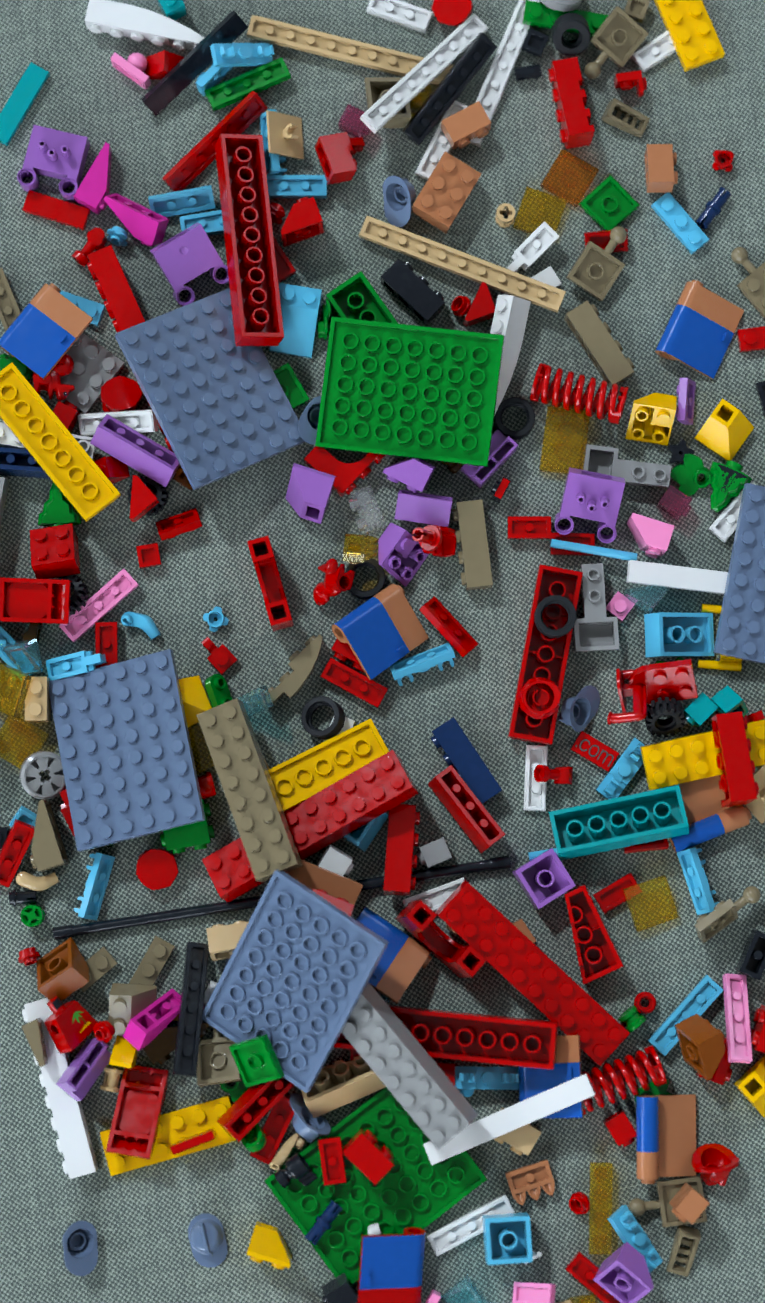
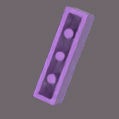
(135, 450)

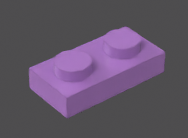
(686, 401)

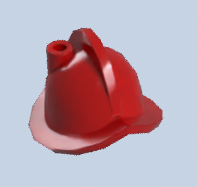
(714, 1163)

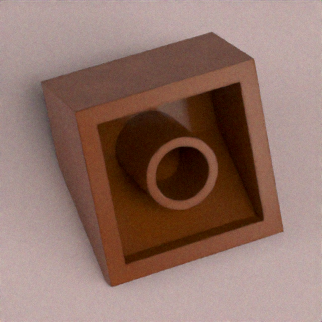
(62, 971)
(701, 1044)

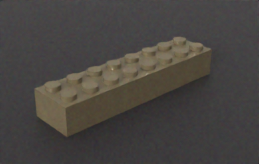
(249, 790)

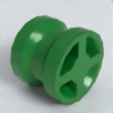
(28, 914)
(631, 1019)

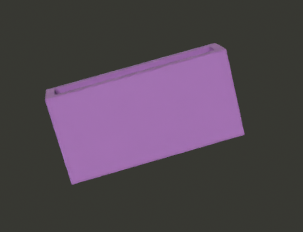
(500, 451)
(423, 508)
(85, 1069)

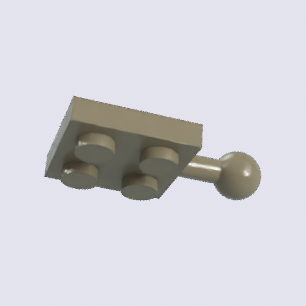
(617, 39)
(597, 268)
(753, 285)
(724, 914)
(216, 1061)
(666, 1191)

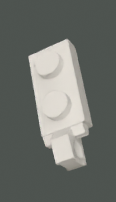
(533, 247)

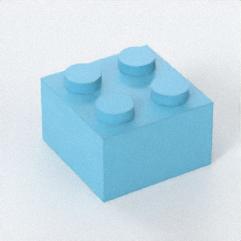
(507, 1238)

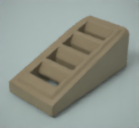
(622, 124)
(35, 1038)
(683, 1231)

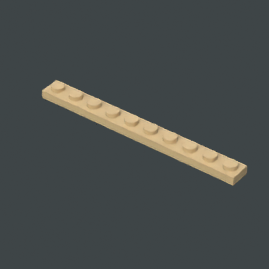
(335, 47)
(462, 264)

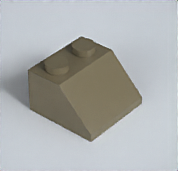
(376, 88)
(127, 1002)

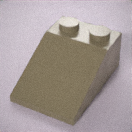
(47, 842)

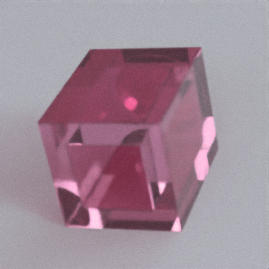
(351, 122)
(675, 503)

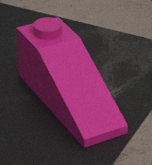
(96, 182)
(139, 220)
(152, 1020)

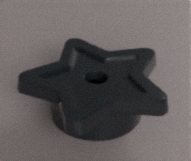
(674, 449)

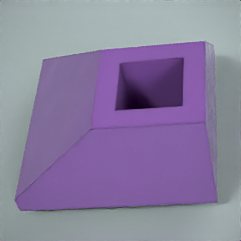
(412, 472)
(309, 492)
(400, 554)

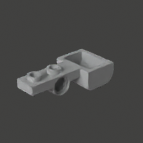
(636, 473)
(595, 630)

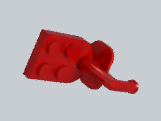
(651, 682)

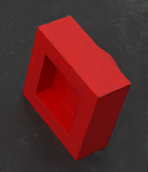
(148, 555)

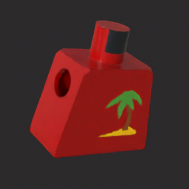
(68, 1024)

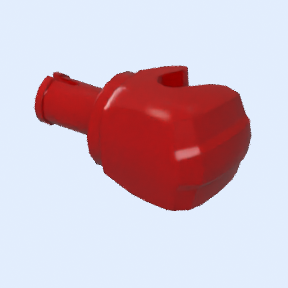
(436, 540)

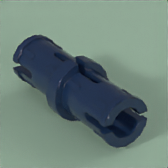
(713, 208)
(323, 1222)

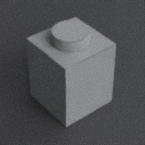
(434, 853)

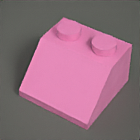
(650, 534)

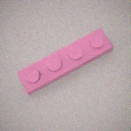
(99, 605)
(737, 1018)

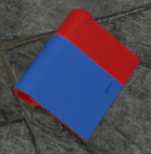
(392, 1267)

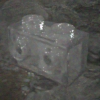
(368, 511)

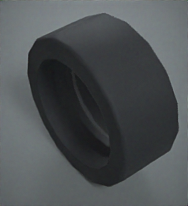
(519, 402)
(380, 583)
(555, 633)
(309, 709)

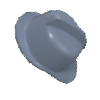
(398, 198)
(309, 421)
(580, 709)
(303, 1121)
(207, 1240)
(80, 1248)

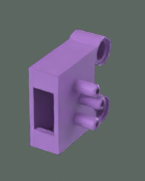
(54, 156)
(186, 258)
(592, 498)

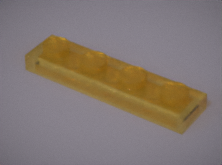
(600, 1208)

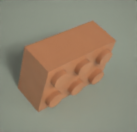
(445, 192)

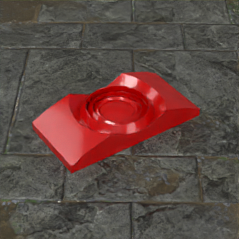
(35, 600)
(138, 1112)

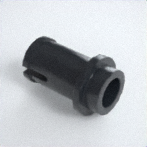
(527, 72)
(21, 898)

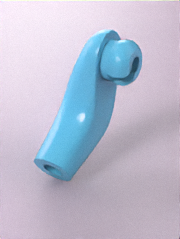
(141, 621)

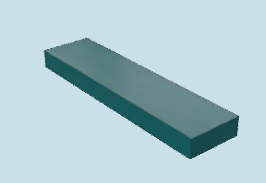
(21, 101)

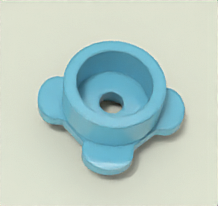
(117, 236)
(209, 618)

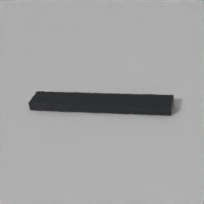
(192, 64)
(449, 89)
(191, 1009)

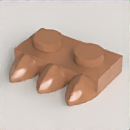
(529, 1179)

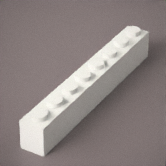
(67, 1112)

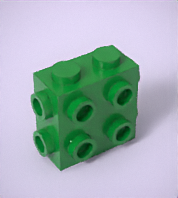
(190, 835)

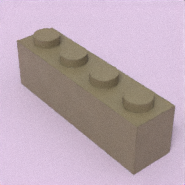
(599, 344)
(474, 545)

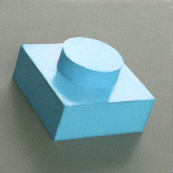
(24, 815)

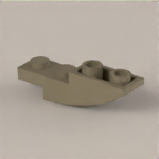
(302, 665)

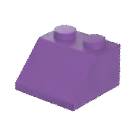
(543, 878)
(625, 1275)

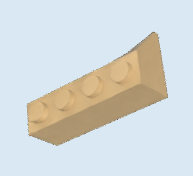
(341, 1085)

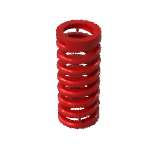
(541, 386)
(637, 1065)

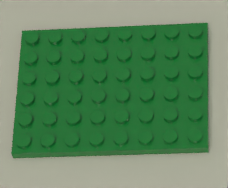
(409, 391)
(405, 1197)

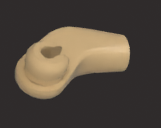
(36, 883)
(285, 1151)

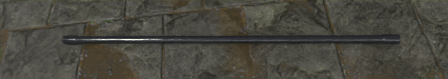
(71, 931)

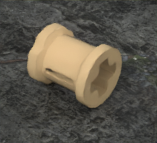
(500, 220)
(111, 1079)

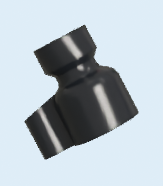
(297, 1169)

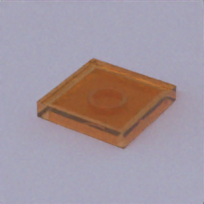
(569, 178)

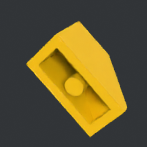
(123, 1053)

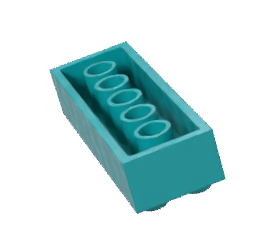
(619, 822)

